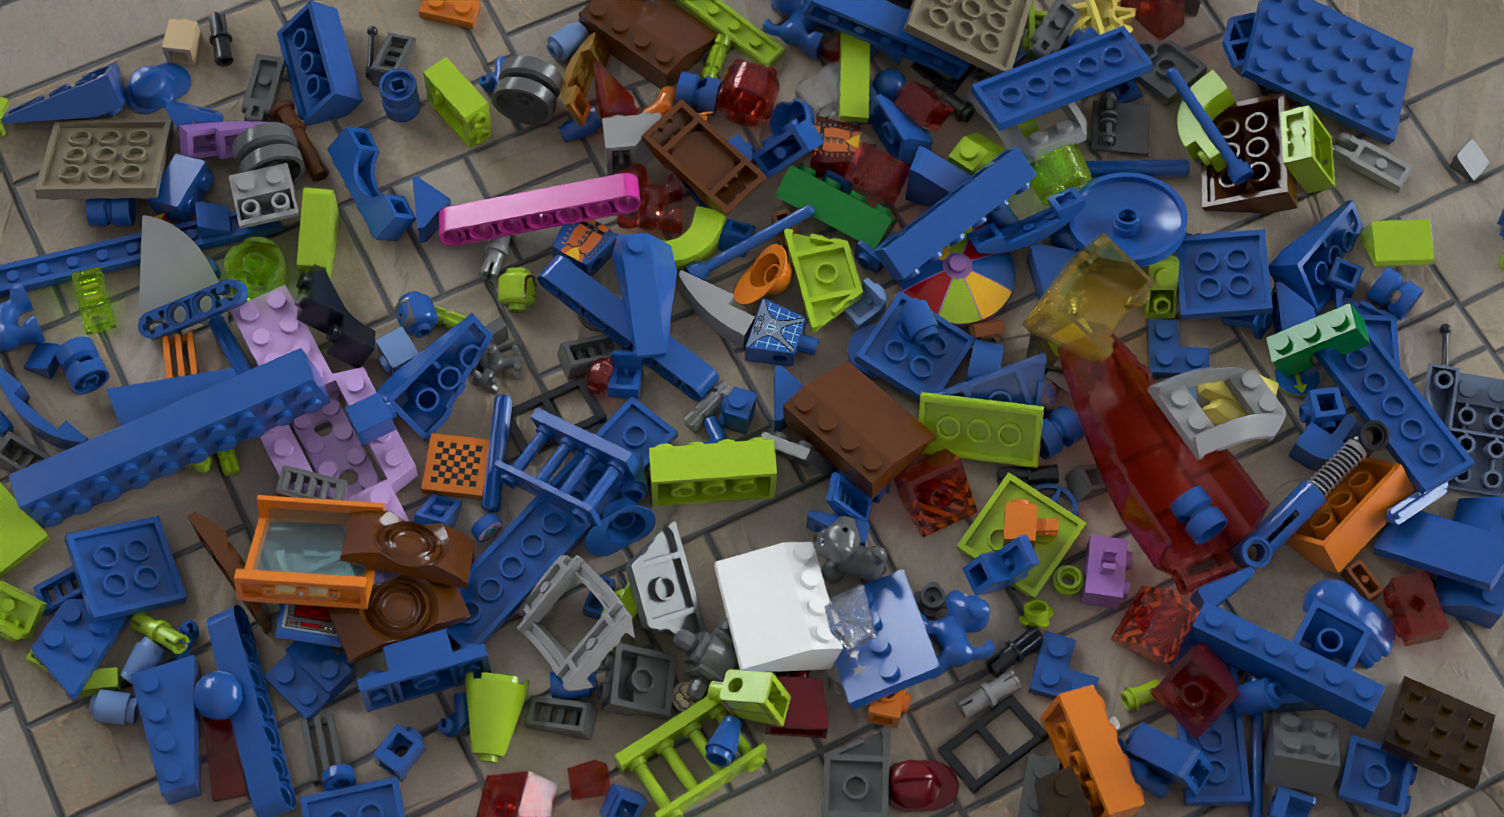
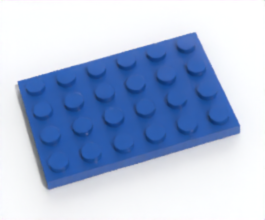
(1329, 64)

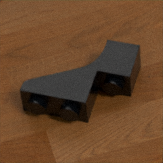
(323, 310)

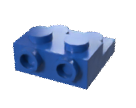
(310, 677)
(1375, 779)

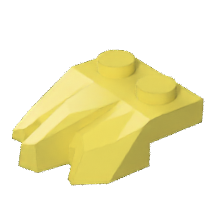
(1102, 16)
(1223, 403)

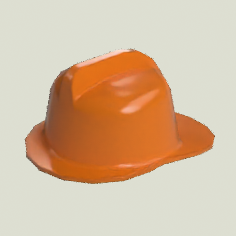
(765, 277)

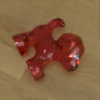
(653, 200)

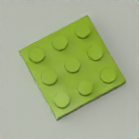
(987, 530)

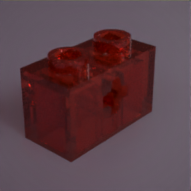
(923, 105)
(1415, 608)

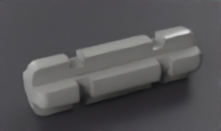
(707, 406)

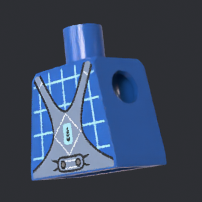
(778, 336)

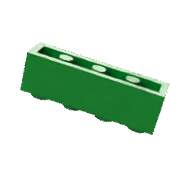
(835, 207)

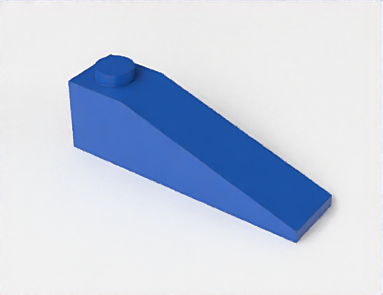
(92, 96)
(1309, 259)
(647, 289)
(435, 377)

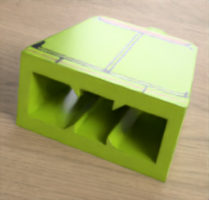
(752, 696)

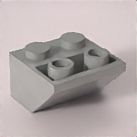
(624, 142)
(264, 195)

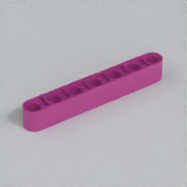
(539, 209)

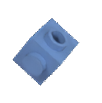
(395, 350)

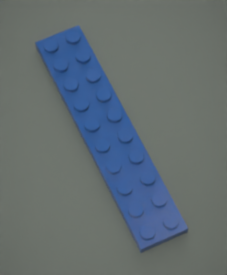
(543, 531)

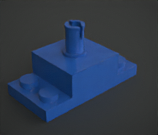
(420, 669)

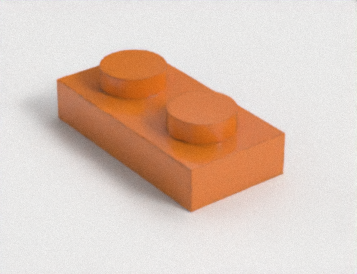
(453, 12)

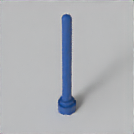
(1238, 170)
(702, 269)
(1256, 760)

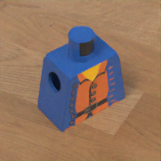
(585, 245)

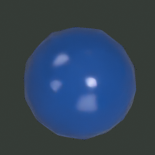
(888, 83)

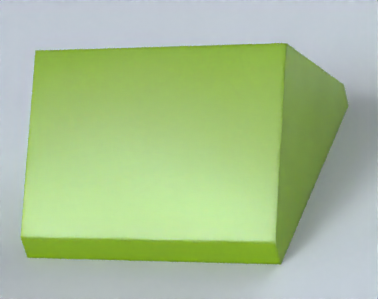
(1399, 242)

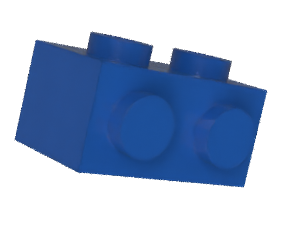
(788, 147)
(181, 186)

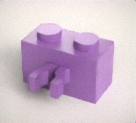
(1105, 572)

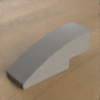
(716, 309)

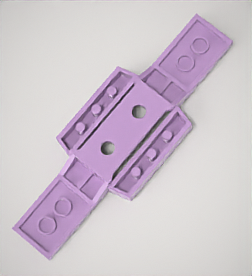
(272, 331)

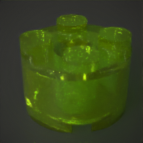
(1060, 171)
(257, 265)

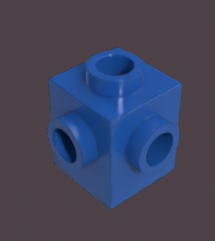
(1323, 408)

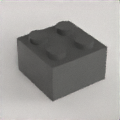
(1301, 753)

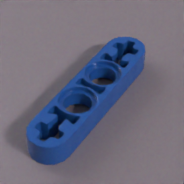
(191, 304)

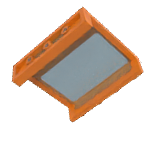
(299, 555)

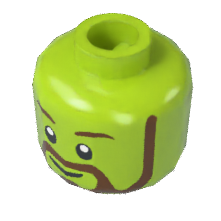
(517, 289)

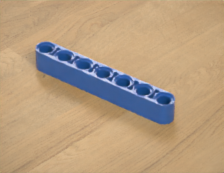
(608, 315)
(254, 721)

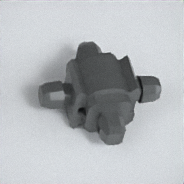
(707, 657)

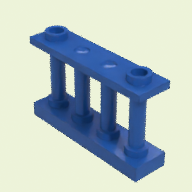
(571, 439)

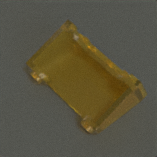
(1090, 300)

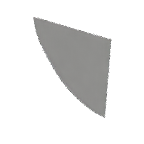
(171, 269)

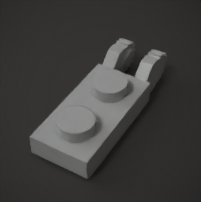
(1371, 161)

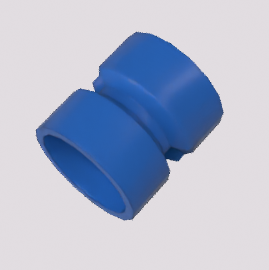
(698, 92)
(399, 95)
(104, 210)
(1385, 288)
(82, 365)
(1059, 430)
(1200, 517)

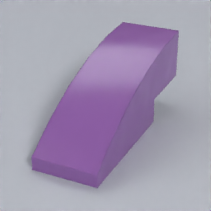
(211, 138)

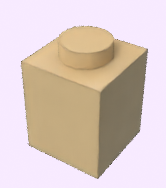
(182, 42)

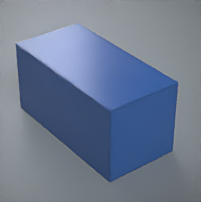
(592, 606)

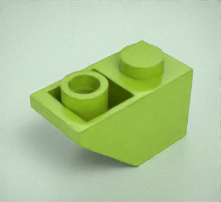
(1164, 290)

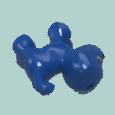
(797, 28)
(10, 332)
(964, 616)

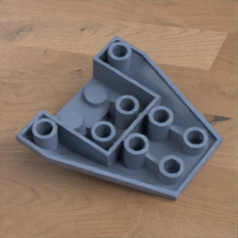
(1475, 415)

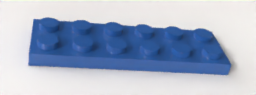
(1061, 78)
(1386, 394)
(1225, 750)

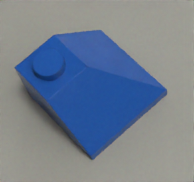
(898, 131)

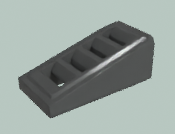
(393, 57)
(574, 348)
(13, 441)
(303, 476)
(586, 724)

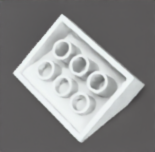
(778, 609)

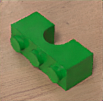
(1338, 329)

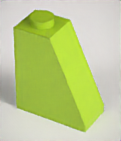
(318, 230)

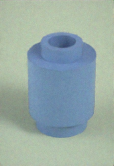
(567, 41)
(114, 707)

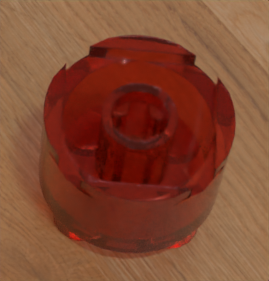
(748, 92)
(877, 172)

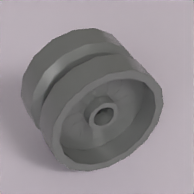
(527, 90)
(266, 147)

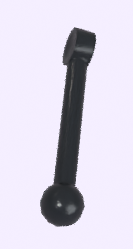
(372, 32)
(1445, 330)

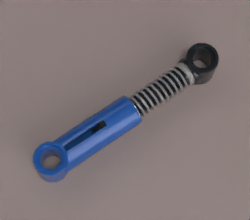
(1309, 496)

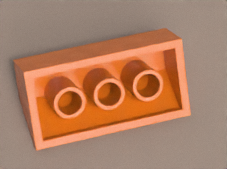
(1351, 514)
(1089, 743)

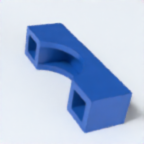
(355, 158)

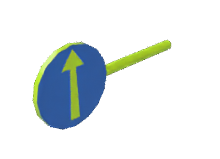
(1299, 383)

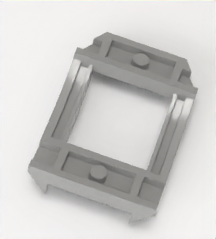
(1044, 141)
(1196, 429)
(603, 636)

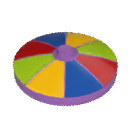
(964, 283)

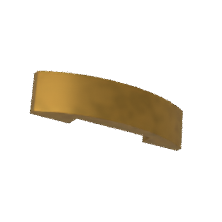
(580, 74)

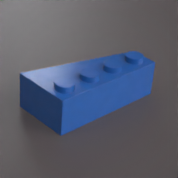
(144, 398)
(172, 725)

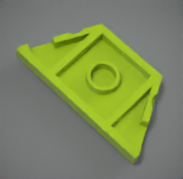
(823, 275)

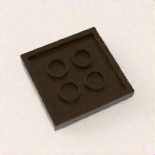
(1439, 732)

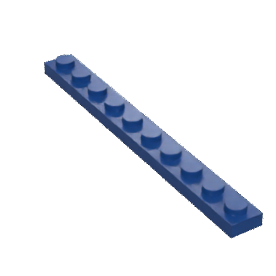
(111, 255)

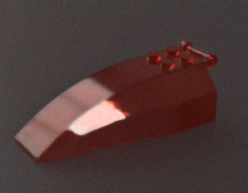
(1151, 467)

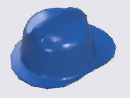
(156, 82)
(621, 525)

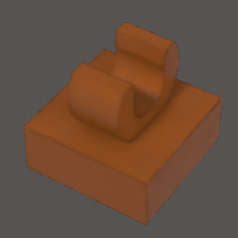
(987, 330)

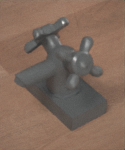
(493, 360)

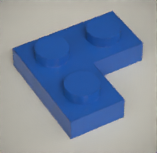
(1165, 355)
(1052, 668)

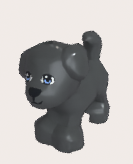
(845, 555)

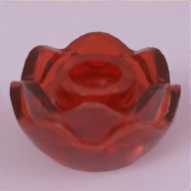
(598, 375)

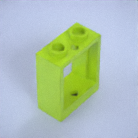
(458, 103)
(1306, 148)

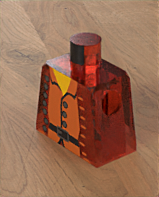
(839, 147)

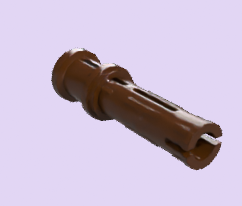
(285, 114)

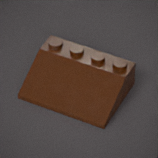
(649, 36)
(1254, 136)
(857, 427)

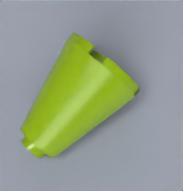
(493, 712)

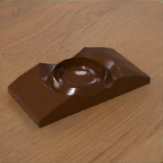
(702, 158)
(408, 548)
(228, 560)
(395, 613)

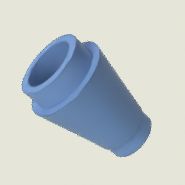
(143, 657)

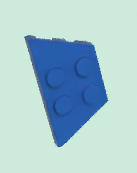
(1378, 321)
(1013, 383)
(75, 646)

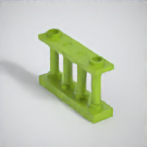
(662, 742)

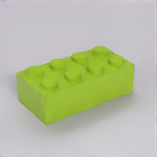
(713, 472)

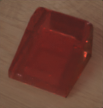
(589, 780)

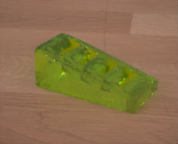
(89, 282)

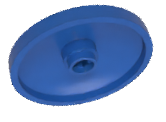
(1135, 212)

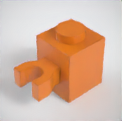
(1021, 520)

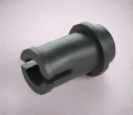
(963, 110)

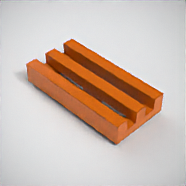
(177, 341)

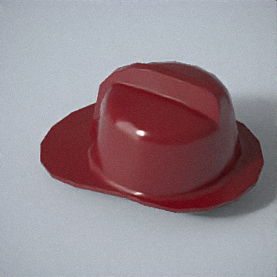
(921, 785)

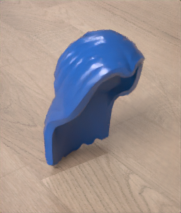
(1348, 602)

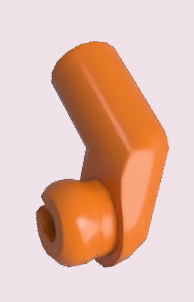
(664, 101)

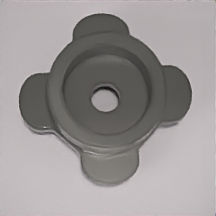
(931, 590)

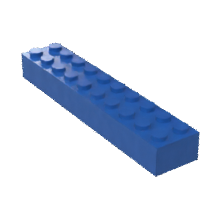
(169, 439)

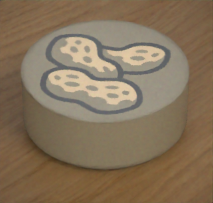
(680, 699)

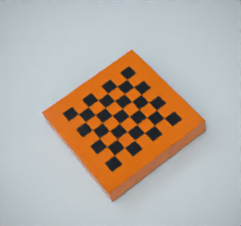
(455, 466)

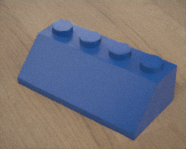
(319, 64)
(1463, 599)

